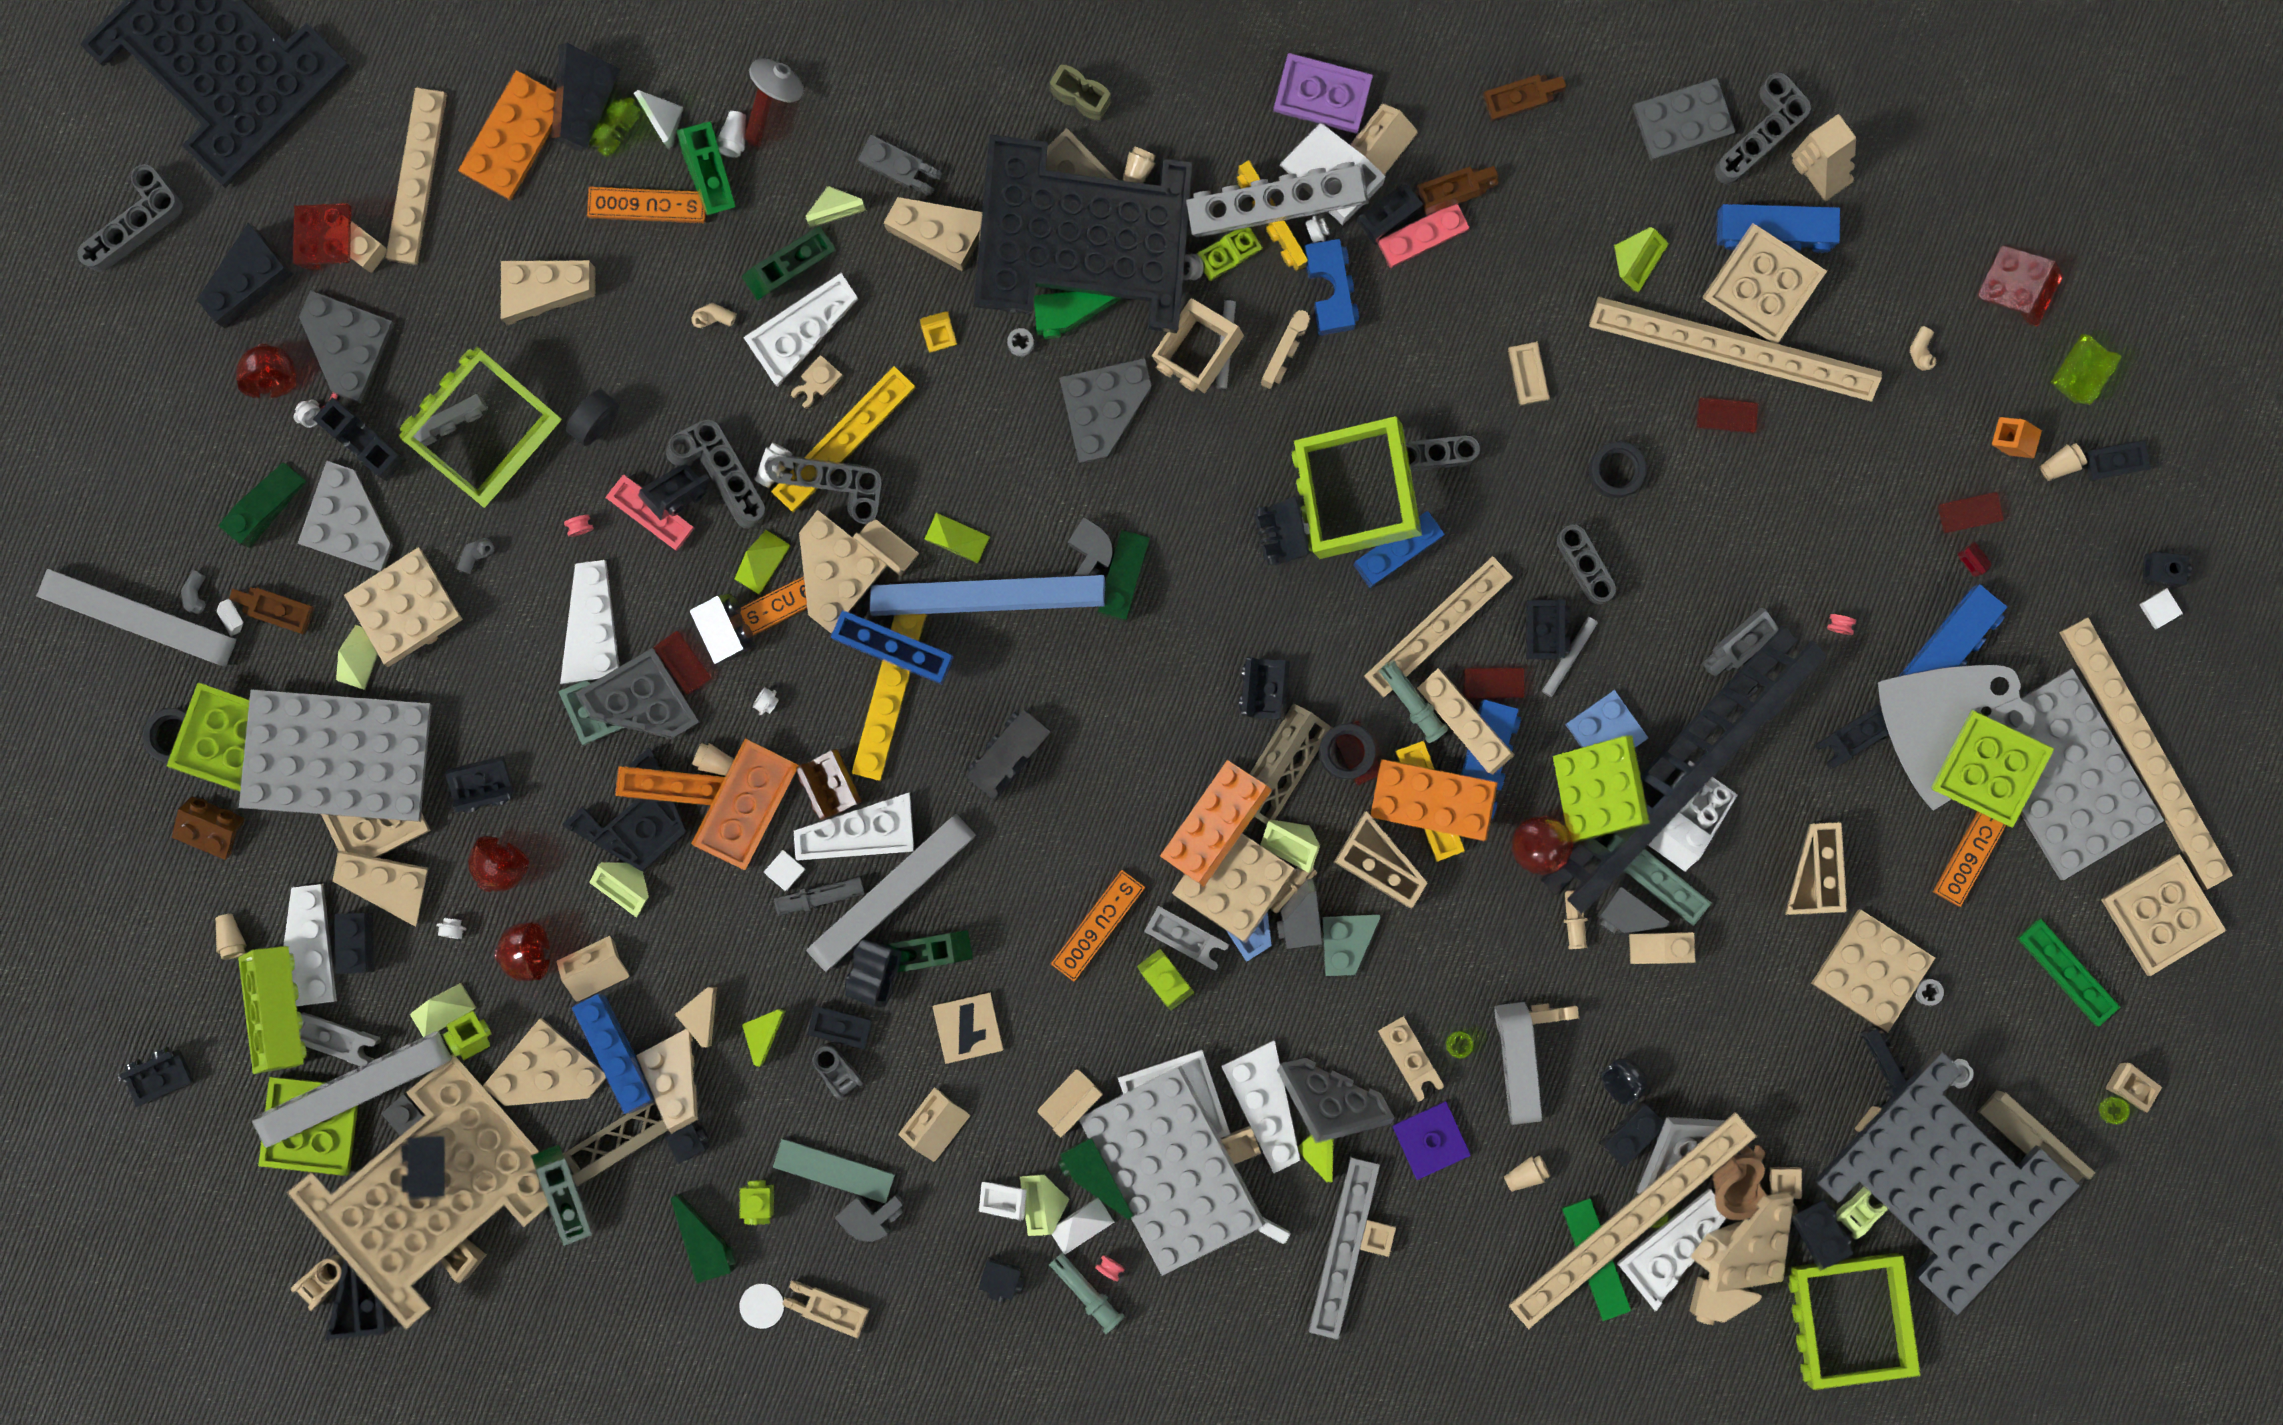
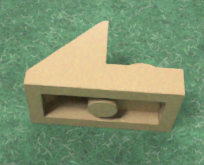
(2134, 1086)

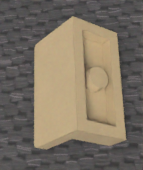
(1384, 137)
(886, 546)
(592, 969)
(1069, 1102)
(933, 1125)

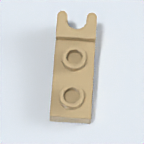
(1409, 1056)

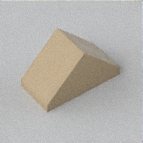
(699, 1016)
(463, 1260)

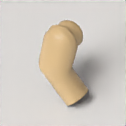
(711, 313)
(1919, 351)

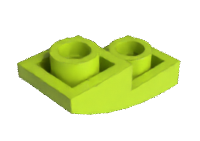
(1229, 252)

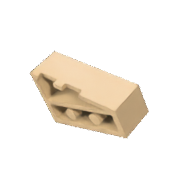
(1827, 156)
(936, 228)
(543, 285)
(1380, 863)
(1820, 873)

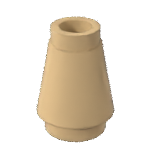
(1138, 165)
(2064, 462)
(712, 760)
(229, 938)
(1527, 1174)

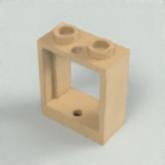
(1190, 314)

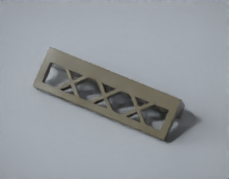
(1278, 757)
(2027, 1132)
(620, 1152)

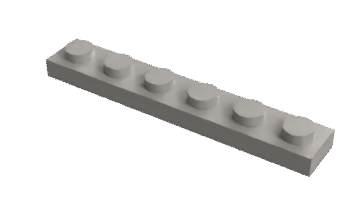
(1344, 1248)

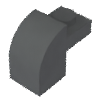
(1094, 544)
(866, 1224)

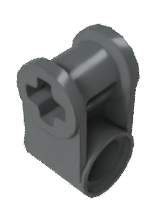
(837, 1073)

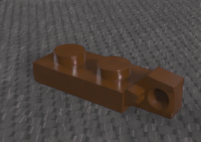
(1522, 96)
(1455, 188)
(274, 609)

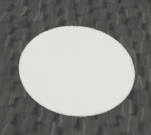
(761, 1306)

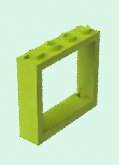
(512, 461)
(1411, 523)
(1901, 1314)

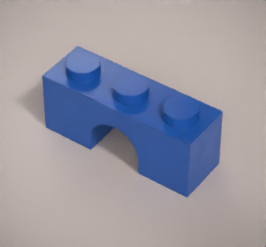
(1327, 261)
(1388, 557)

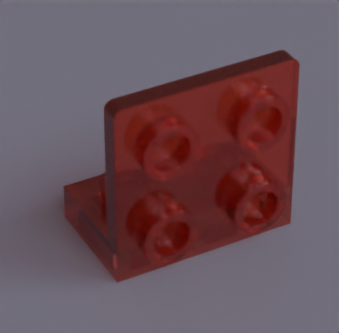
(321, 235)
(2021, 283)

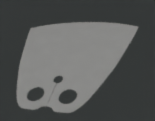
(1929, 710)

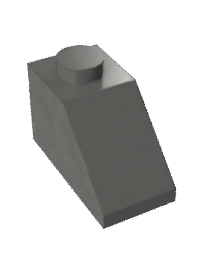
(1628, 914)
(1301, 918)

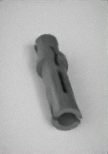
(811, 898)

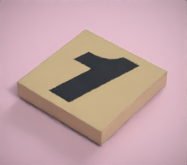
(967, 1028)

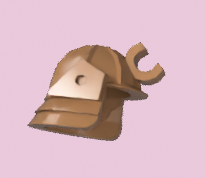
(1739, 1184)

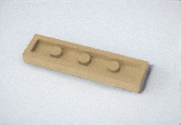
(1465, 721)

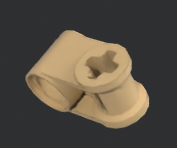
(317, 1283)

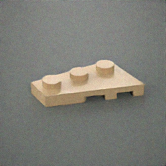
(383, 882)
(671, 1080)

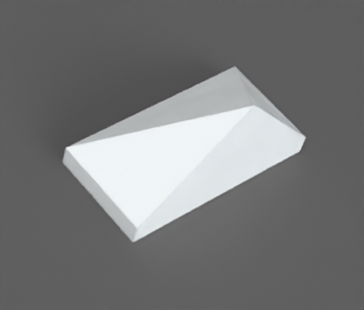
(662, 114)
(1002, 1200)
(1082, 1225)

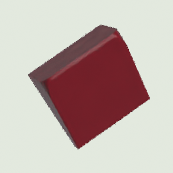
(1974, 559)

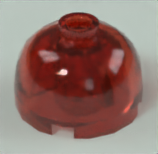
(265, 371)
(1541, 845)
(495, 865)
(522, 952)

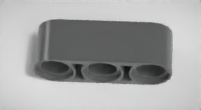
(1450, 450)
(1586, 579)

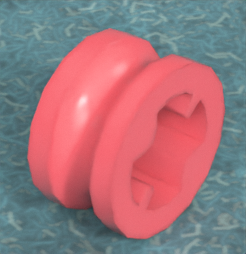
(578, 525)
(1841, 624)
(1110, 1268)

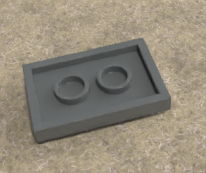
(1683, 119)

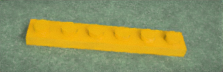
(849, 433)
(885, 706)

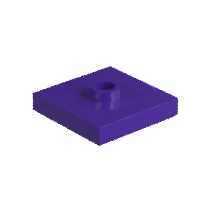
(1431, 1140)

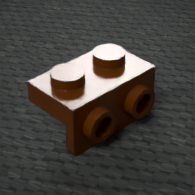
(828, 785)
(207, 827)

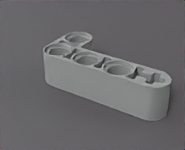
(1519, 1062)

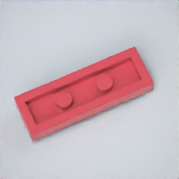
(1423, 235)
(670, 530)

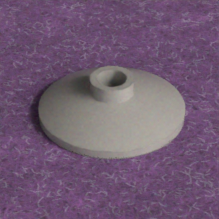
(776, 80)

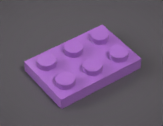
(1322, 93)

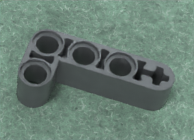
(1759, 135)
(127, 221)
(721, 476)
(822, 480)

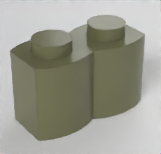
(1087, 95)

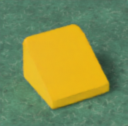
(938, 331)

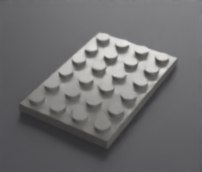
(335, 755)
(2088, 790)
(1172, 1170)

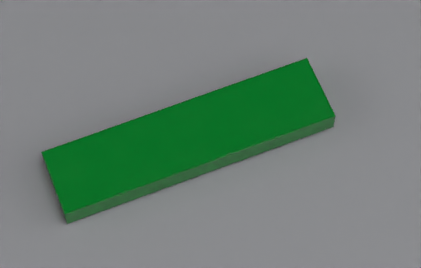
(2068, 972)
(1605, 1282)

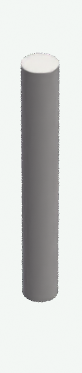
(1228, 313)
(1565, 664)

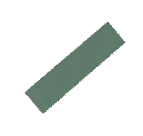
(1665, 884)
(833, 1170)

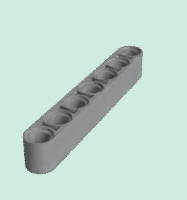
(136, 617)
(891, 892)
(351, 1089)

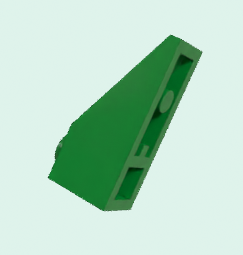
(706, 167)
(1065, 311)

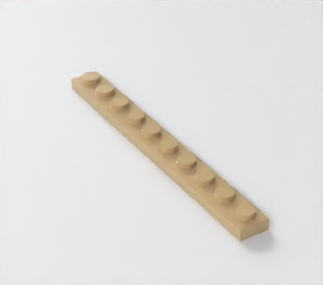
(1735, 349)
(2146, 754)
(1632, 1220)

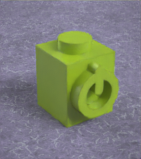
(467, 1036)
(756, 1202)

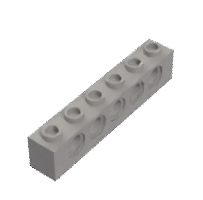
(1352, 194)

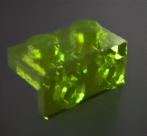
(2085, 370)

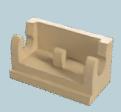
(1241, 1145)

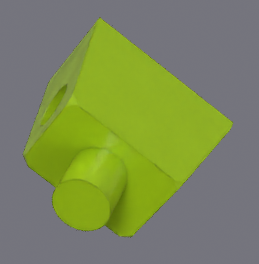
(1165, 979)

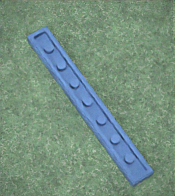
(987, 595)

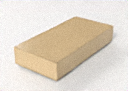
(1528, 373)

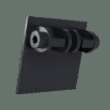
(1285, 531)

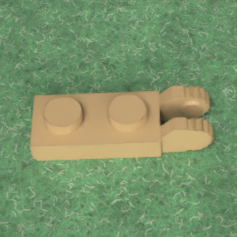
(1286, 347)
(828, 1309)

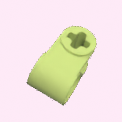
(1861, 1211)

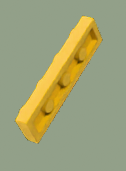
(1278, 230)
(1441, 843)

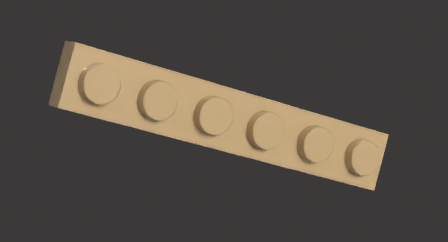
(416, 176)
(1442, 622)

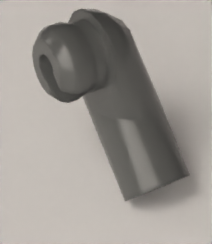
(474, 551)
(190, 593)

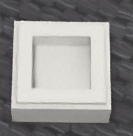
(2160, 608)
(230, 617)
(784, 870)
(1275, 1231)

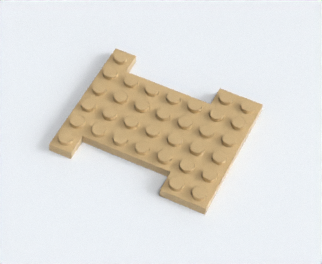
(401, 1239)

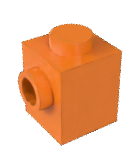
(2016, 437)

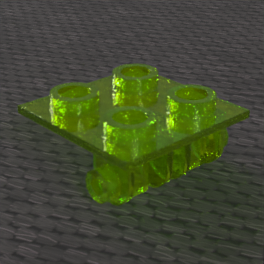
(618, 111)

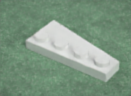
(798, 329)
(590, 630)
(866, 831)
(310, 944)
(1265, 1103)
(1667, 1252)

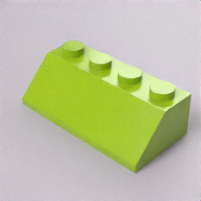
(271, 1009)

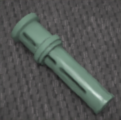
(1421, 712)
(1096, 1303)

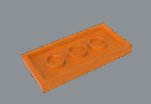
(511, 136)
(1434, 799)
(745, 804)
(1215, 823)

